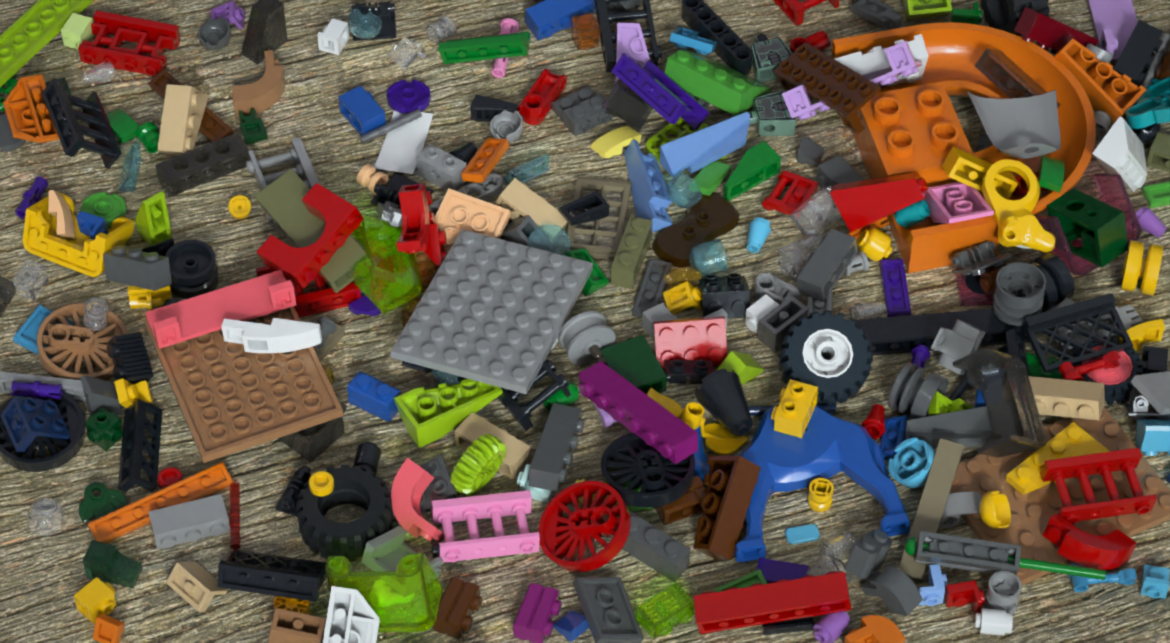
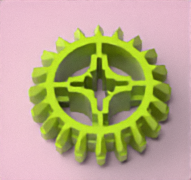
(478, 465)

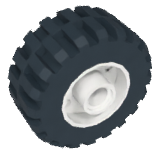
(830, 338)

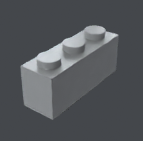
(189, 521)

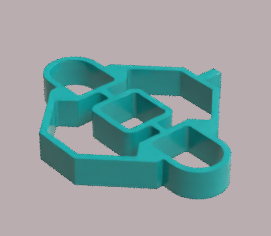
(1148, 108)

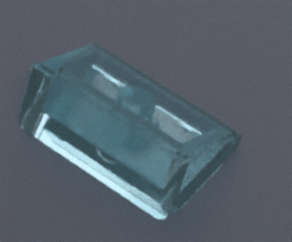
(130, 169)
(529, 170)

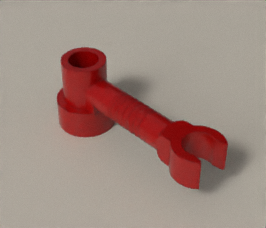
(1075, 373)

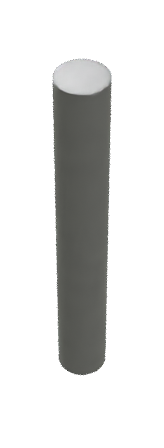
(390, 126)

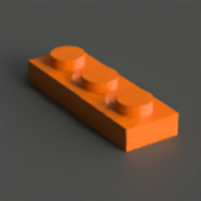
(485, 160)

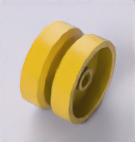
(1141, 267)

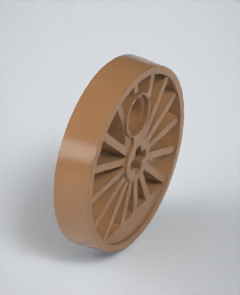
(76, 344)

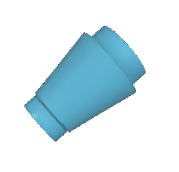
(758, 232)

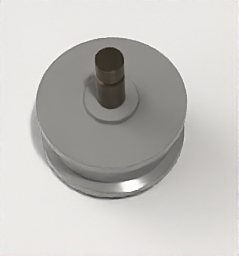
(585, 336)

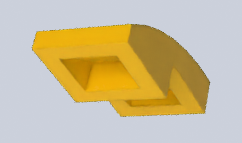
(1145, 332)

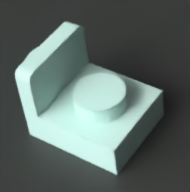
(536, 493)

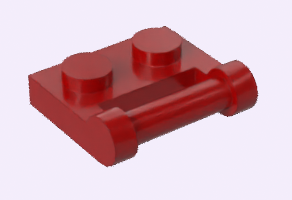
(797, 194)

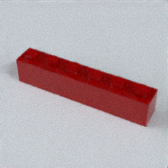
(772, 602)

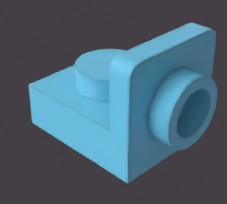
(1155, 581)

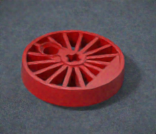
(574, 535)

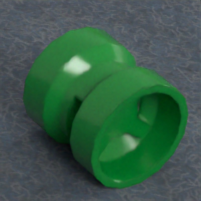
(148, 135)

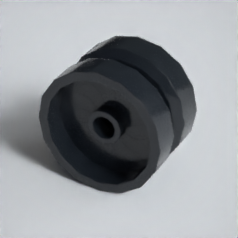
(192, 268)
(1058, 280)

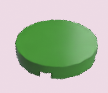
(105, 206)

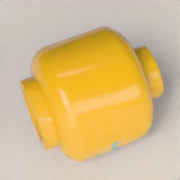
(875, 244)

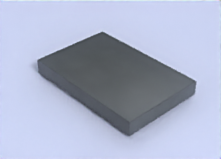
(608, 610)

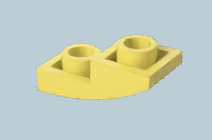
(614, 141)

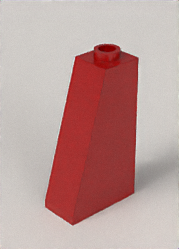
(876, 198)

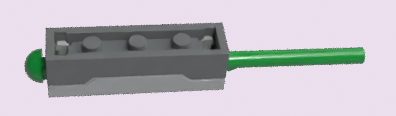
(984, 556)

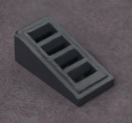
(485, 108)
(587, 202)

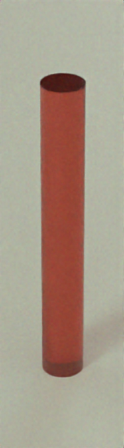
(234, 516)

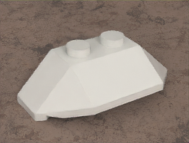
(350, 618)

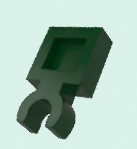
(252, 128)

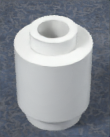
(994, 621)

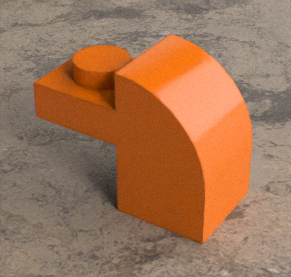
(875, 630)

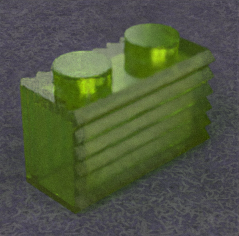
(665, 611)

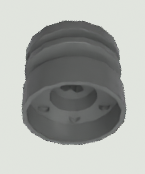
(1018, 292)
(915, 392)

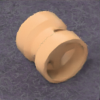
(370, 177)

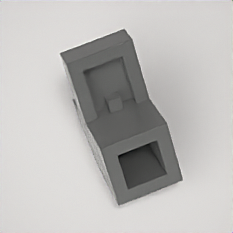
(895, 589)

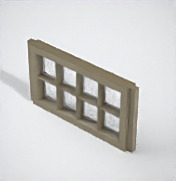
(603, 235)

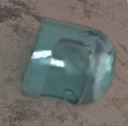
(709, 257)

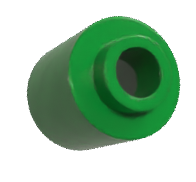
(560, 398)

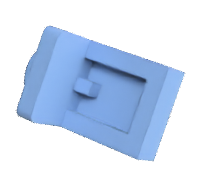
(937, 584)

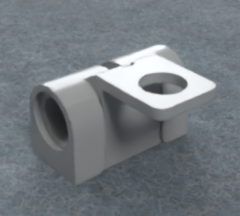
(957, 343)

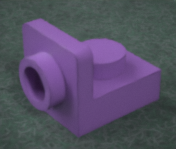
(231, 13)

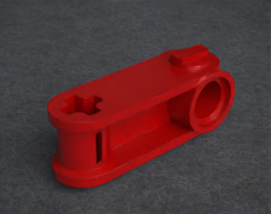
(539, 98)

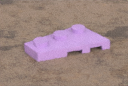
(631, 42)

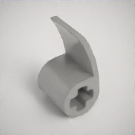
(959, 504)

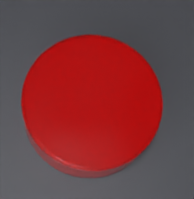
(168, 477)

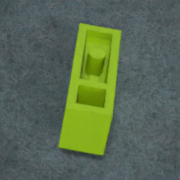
(153, 220)

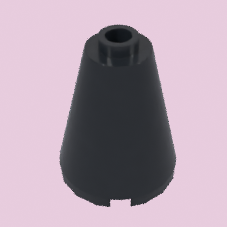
(725, 401)

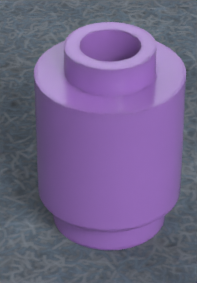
(831, 627)

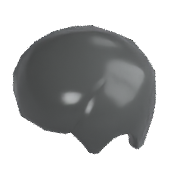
(215, 33)

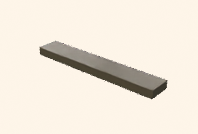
(933, 501)

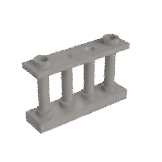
(296, 154)

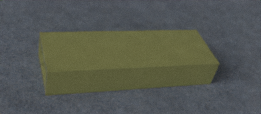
(285, 207)

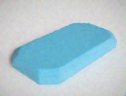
(802, 534)

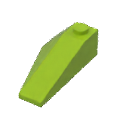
(439, 410)

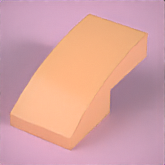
(59, 208)

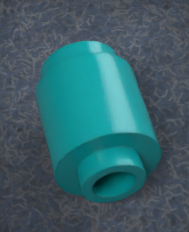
(913, 214)

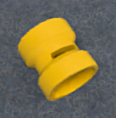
(820, 494)

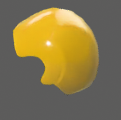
(995, 510)

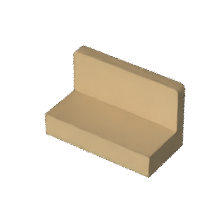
(194, 584)

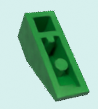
(754, 168)

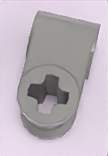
(774, 288)

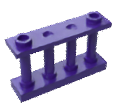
(660, 91)

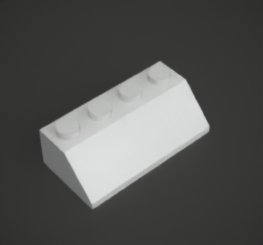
(1123, 154)

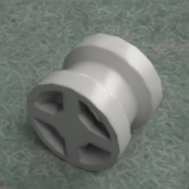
(1102, 123)

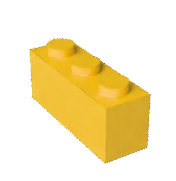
(971, 170)

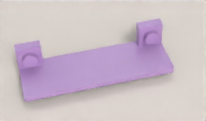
(1113, 24)
(902, 64)

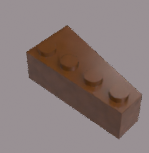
(725, 505)

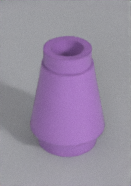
(1150, 222)

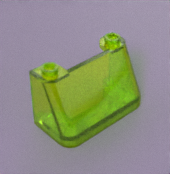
(386, 275)
(401, 598)

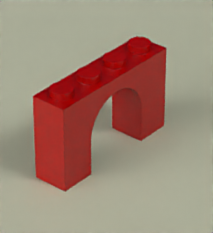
(304, 263)

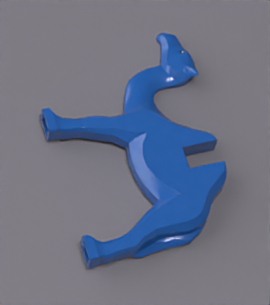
(794, 462)

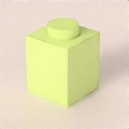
(77, 30)

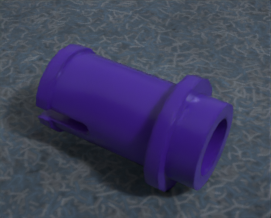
(920, 355)

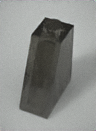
(265, 29)

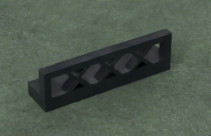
(135, 442)

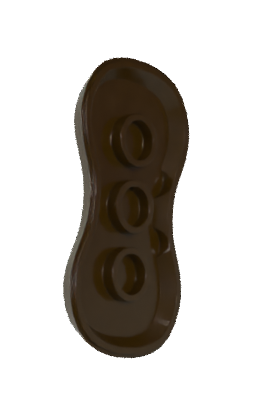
(702, 223)

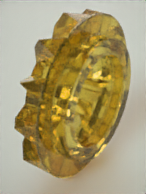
(682, 275)

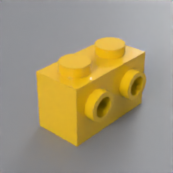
(795, 408)

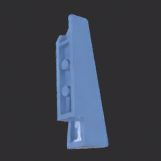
(705, 145)

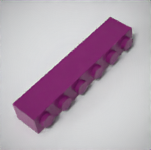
(638, 412)

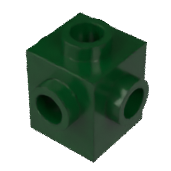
(104, 428)

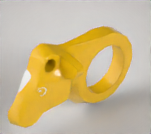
(1014, 218)

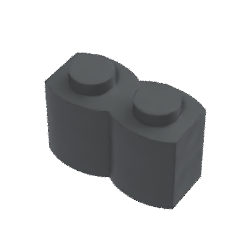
(868, 554)

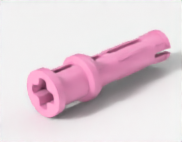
(501, 63)

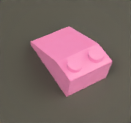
(956, 203)

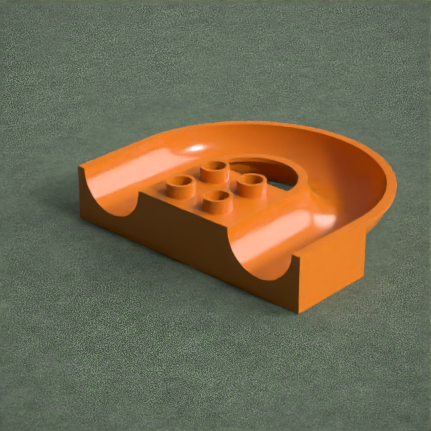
(916, 126)

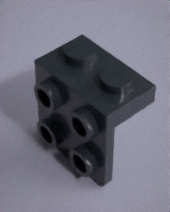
(726, 293)

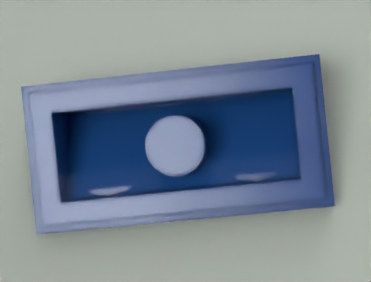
(893, 435)

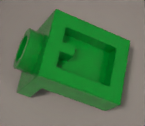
(967, 15)

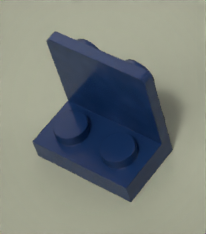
(31, 418)

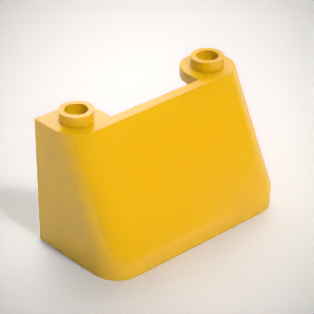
(78, 254)

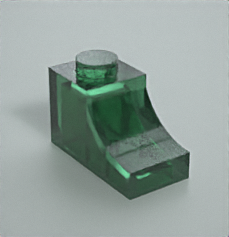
(110, 565)

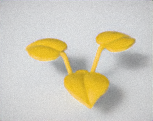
(717, 436)

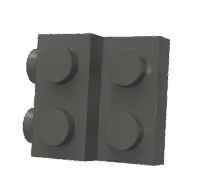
(581, 110)

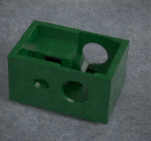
(1095, 222)

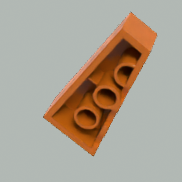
(1103, 85)

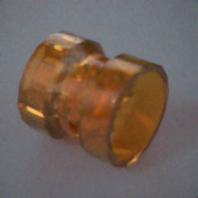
(427, 272)

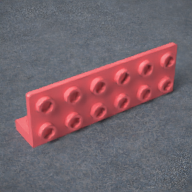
(207, 311)

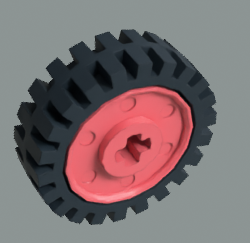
(1118, 379)

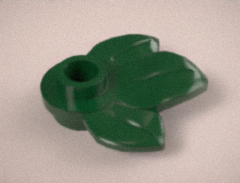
(100, 505)

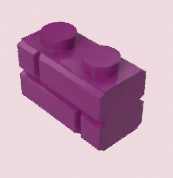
(536, 613)

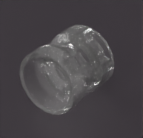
(442, 28)
(95, 314)

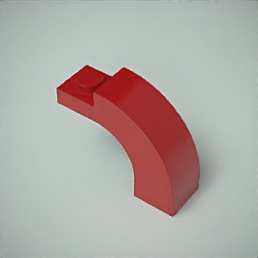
(414, 219)
(1087, 549)

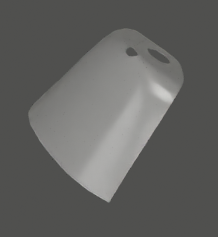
(1021, 125)

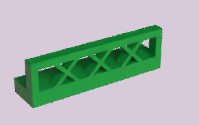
(485, 48)

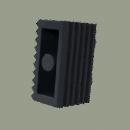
(130, 358)

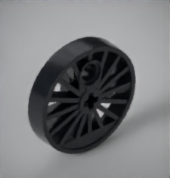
(76, 425)
(633, 464)

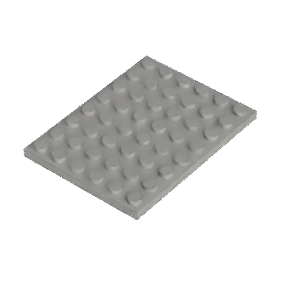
(492, 311)

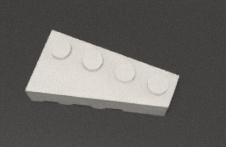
(877, 64)

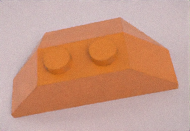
(28, 111)

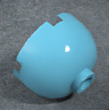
(912, 463)

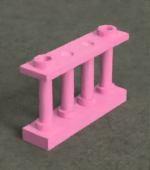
(483, 507)

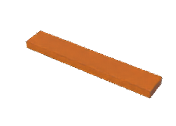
(136, 514)

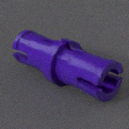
(38, 188)
(37, 390)

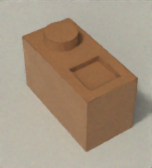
(296, 627)

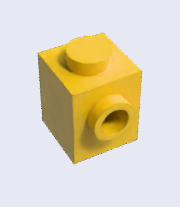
(95, 599)

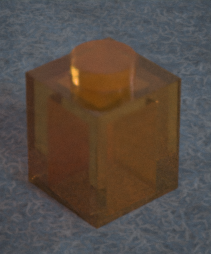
(585, 31)

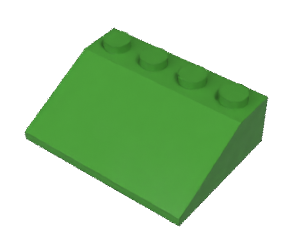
(714, 81)

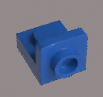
(91, 224)

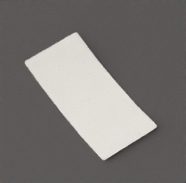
(404, 145)

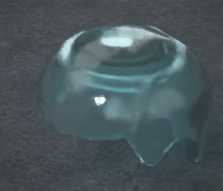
(365, 25)
(683, 191)

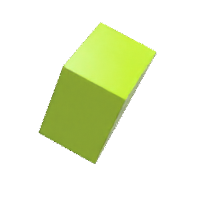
(743, 364)

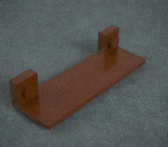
(828, 83)

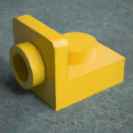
(682, 297)
(129, 393)

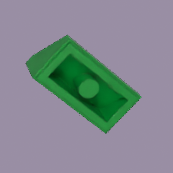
(596, 279)

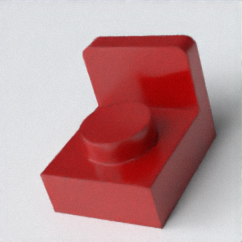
(963, 593)

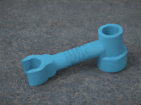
(1124, 577)

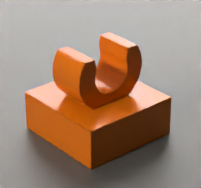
(108, 629)

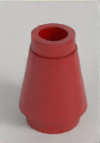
(875, 421)

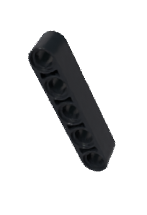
(712, 27)

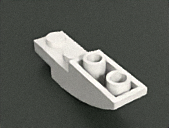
(279, 337)

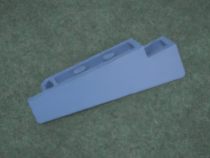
(647, 187)

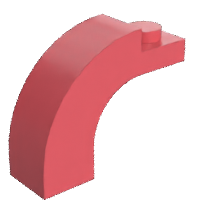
(406, 498)

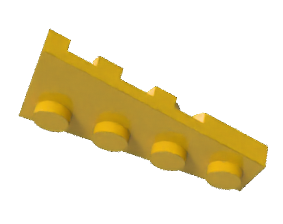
(1068, 443)

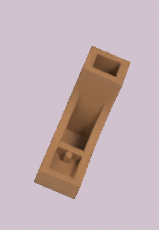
(263, 92)

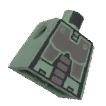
(767, 57)
(772, 116)

